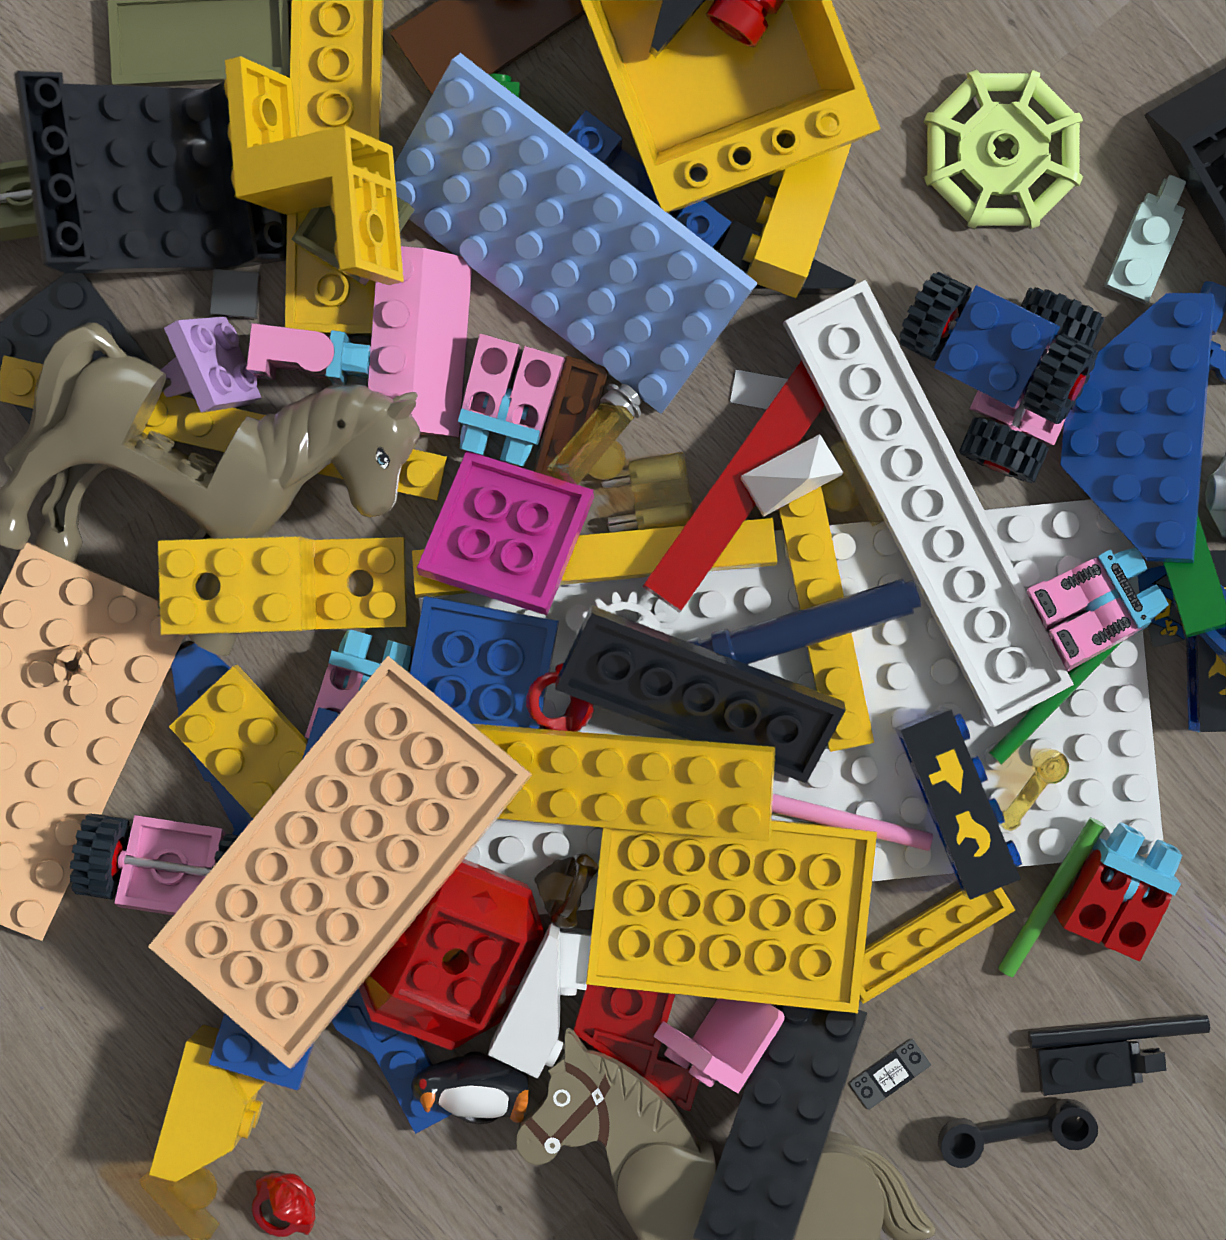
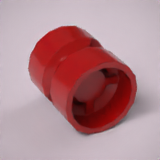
(743, 18)

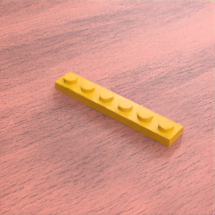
(817, 582)

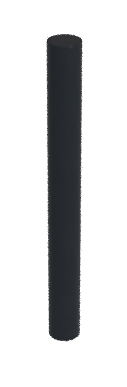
(1119, 1031)

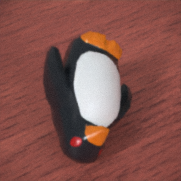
(473, 1088)

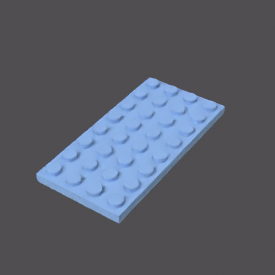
(565, 235)

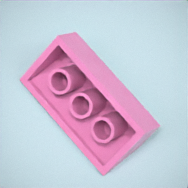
(423, 337)

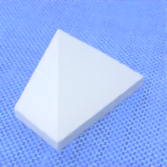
(791, 475)

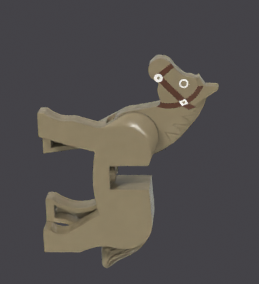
(668, 1172)

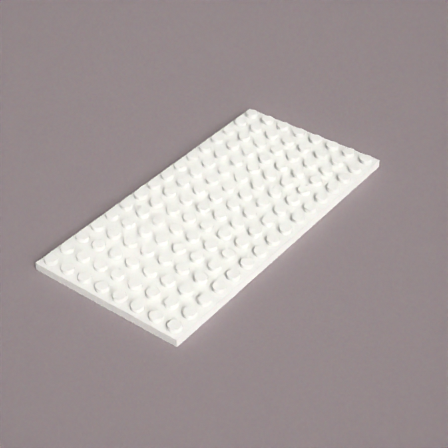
(904, 676)

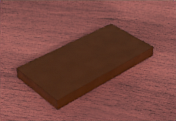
(482, 30)

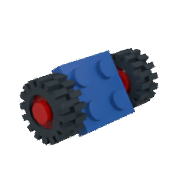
(997, 347)

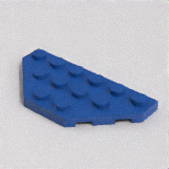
(1142, 426)

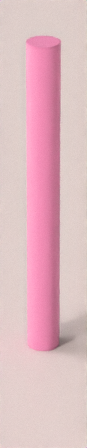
(838, 818)

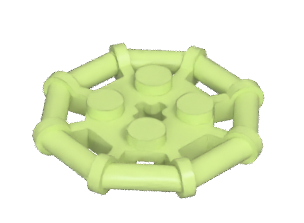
(1003, 122)

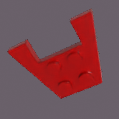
(624, 1026)

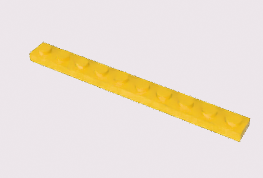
(184, 423)

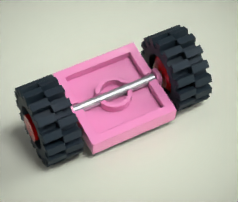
(1006, 446)
(149, 869)

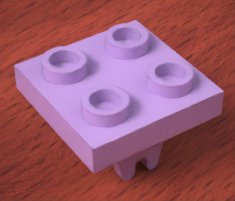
(209, 364)

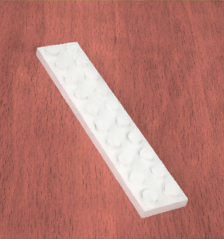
(928, 503)

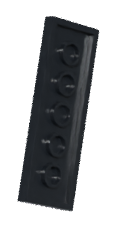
(697, 692)
(781, 1127)

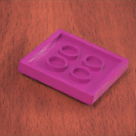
(506, 533)

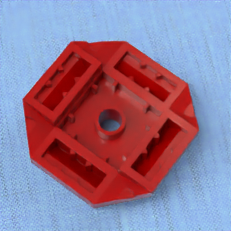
(457, 999)

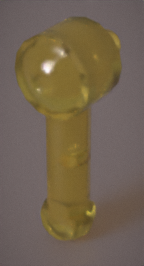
(1048, 768)

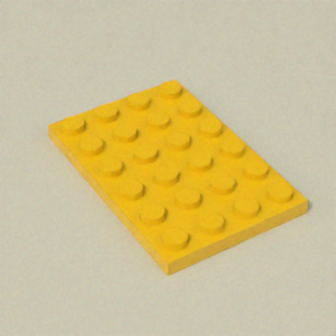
(735, 915)

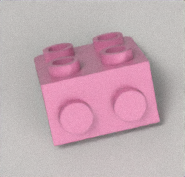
(725, 1043)

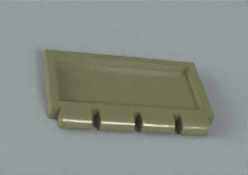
(191, 39)

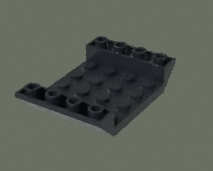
(138, 179)

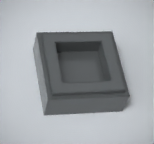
(235, 294)

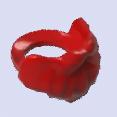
(575, 716)
(290, 1202)

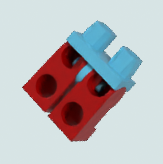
(1121, 893)

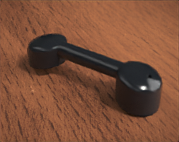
(963, 1141)

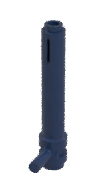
(815, 623)

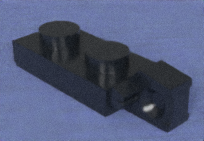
(1095, 1066)

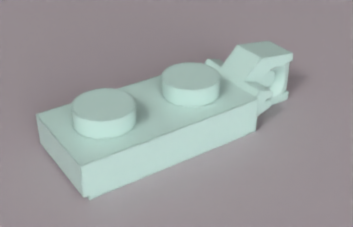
(1148, 242)

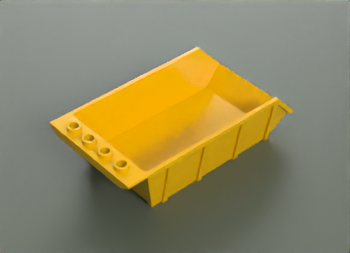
(722, 97)

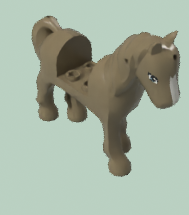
(95, 418)

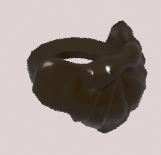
(562, 887)

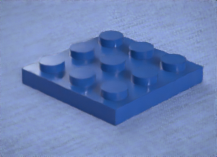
(483, 659)

